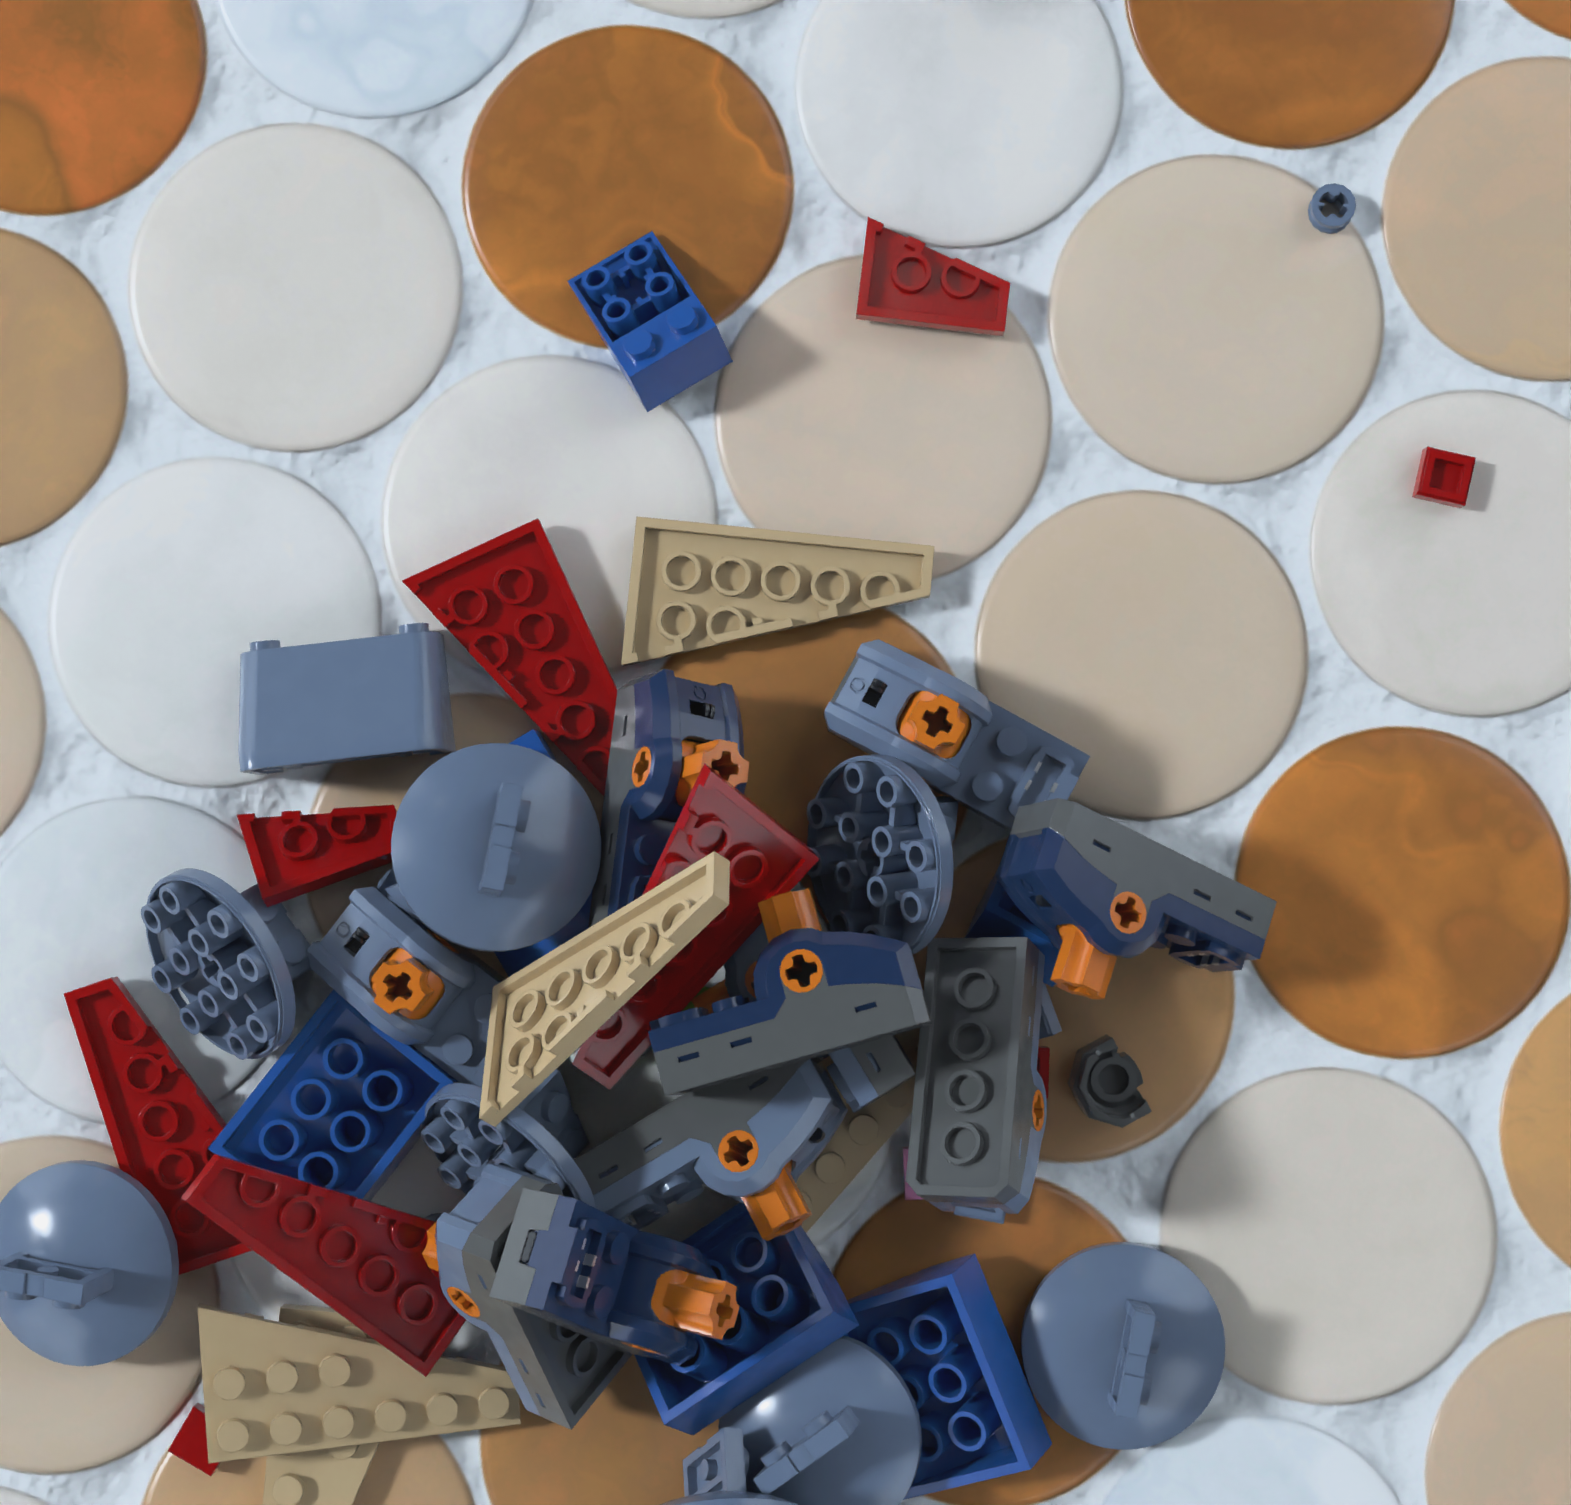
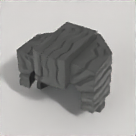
(1107, 1083)

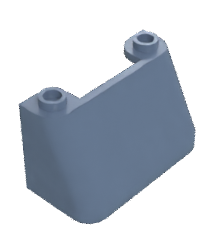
(344, 701)

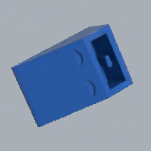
(651, 321)

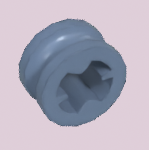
(1331, 193)

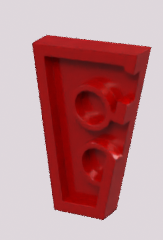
(924, 288)
(315, 850)

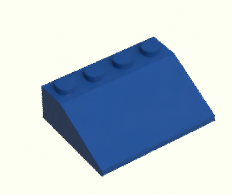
(336, 1105)
(784, 1317)
(960, 1370)

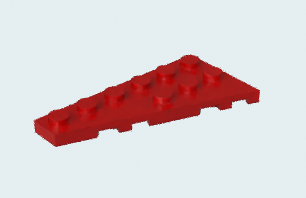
(529, 634)
(763, 864)
(151, 1112)
(338, 1248)

